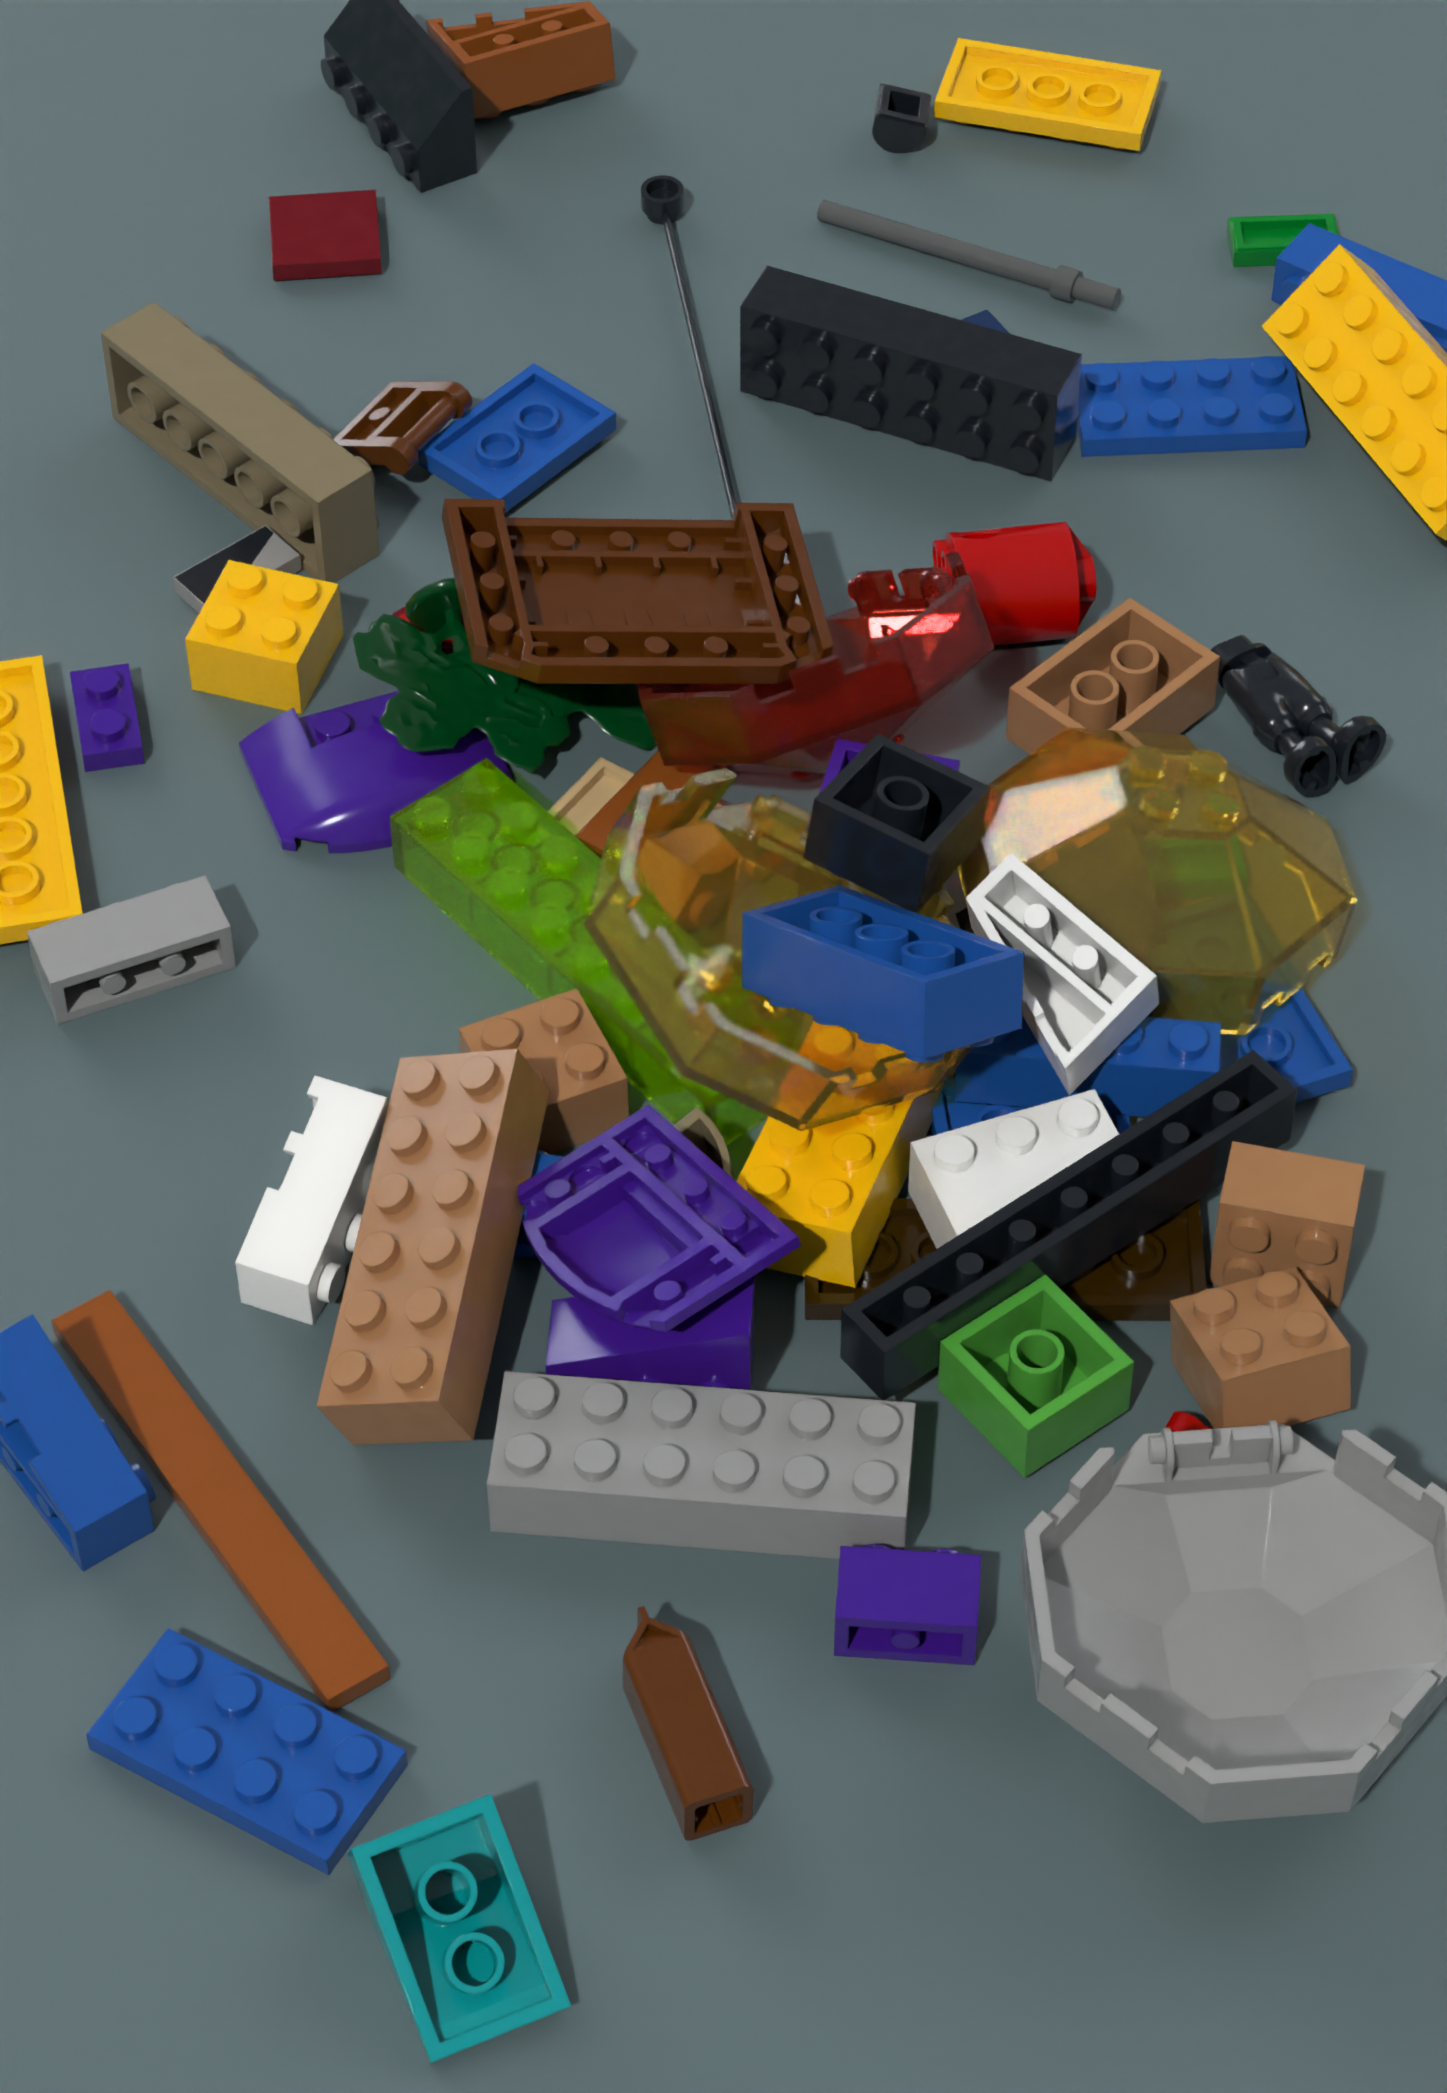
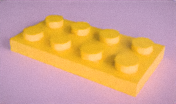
(1048, 94)

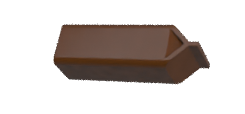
(685, 1731)

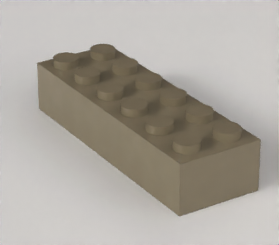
(241, 442)

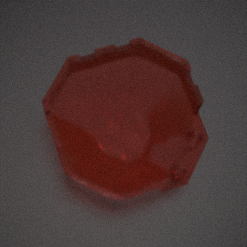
(884, 674)

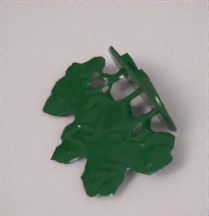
(450, 695)

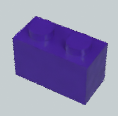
(907, 1604)

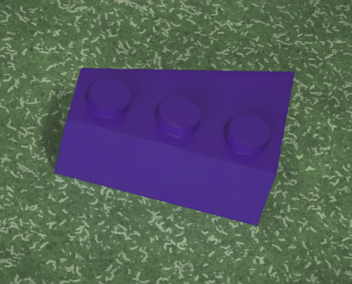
(703, 1350)

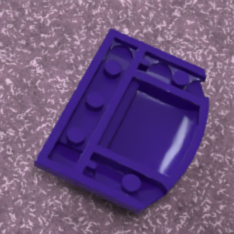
(345, 775)
(648, 1225)

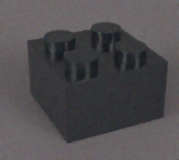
(896, 823)

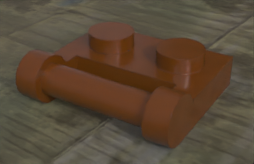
(403, 422)

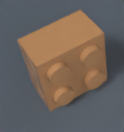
(569, 1057)
(1285, 1214)
(1261, 1352)

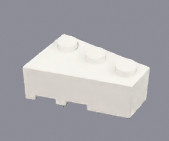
(1077, 981)
(988, 1164)
(311, 1224)

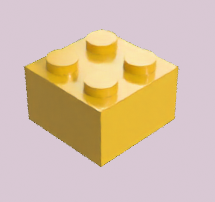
(264, 636)

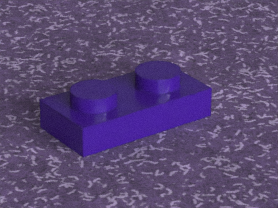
(107, 717)

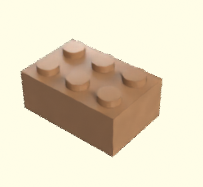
(1116, 676)

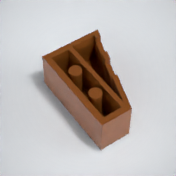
(528, 57)

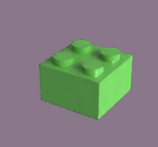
(1035, 1375)

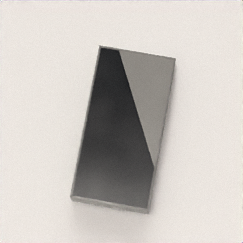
(258, 548)

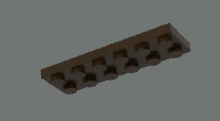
(1123, 1287)

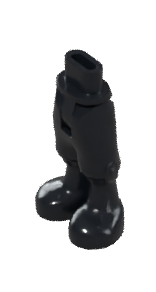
(1286, 706)

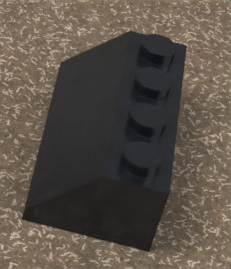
(402, 91)

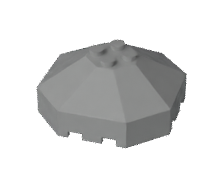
(1242, 1615)

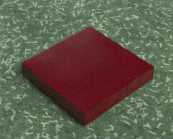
(324, 235)

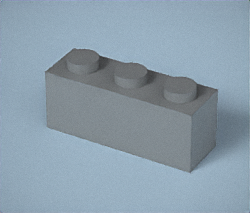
(131, 949)

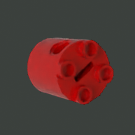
(1026, 578)

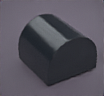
(900, 118)

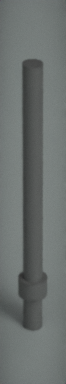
(1062, 282)

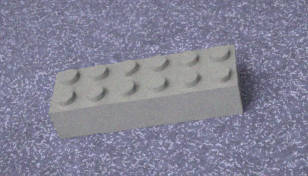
(699, 1466)

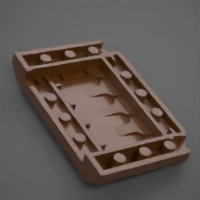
(637, 596)

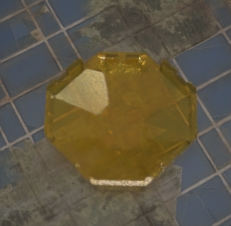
(1179, 863)
(673, 934)

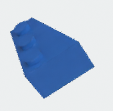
(66, 1452)

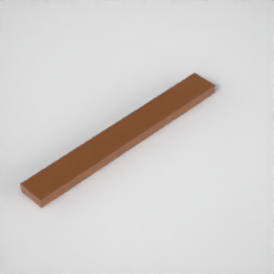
(222, 1502)

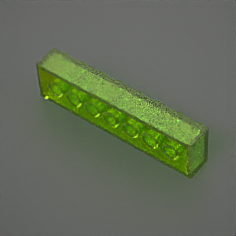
(524, 897)

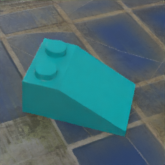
(458, 1928)

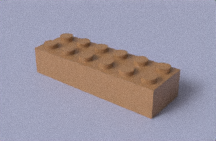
(434, 1249)

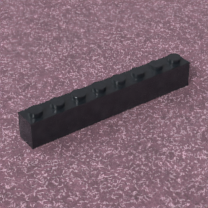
(1066, 1221)

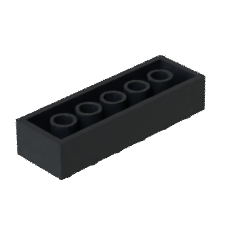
(909, 372)

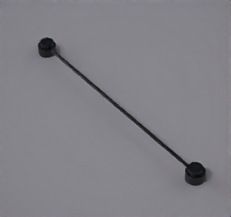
(662, 203)

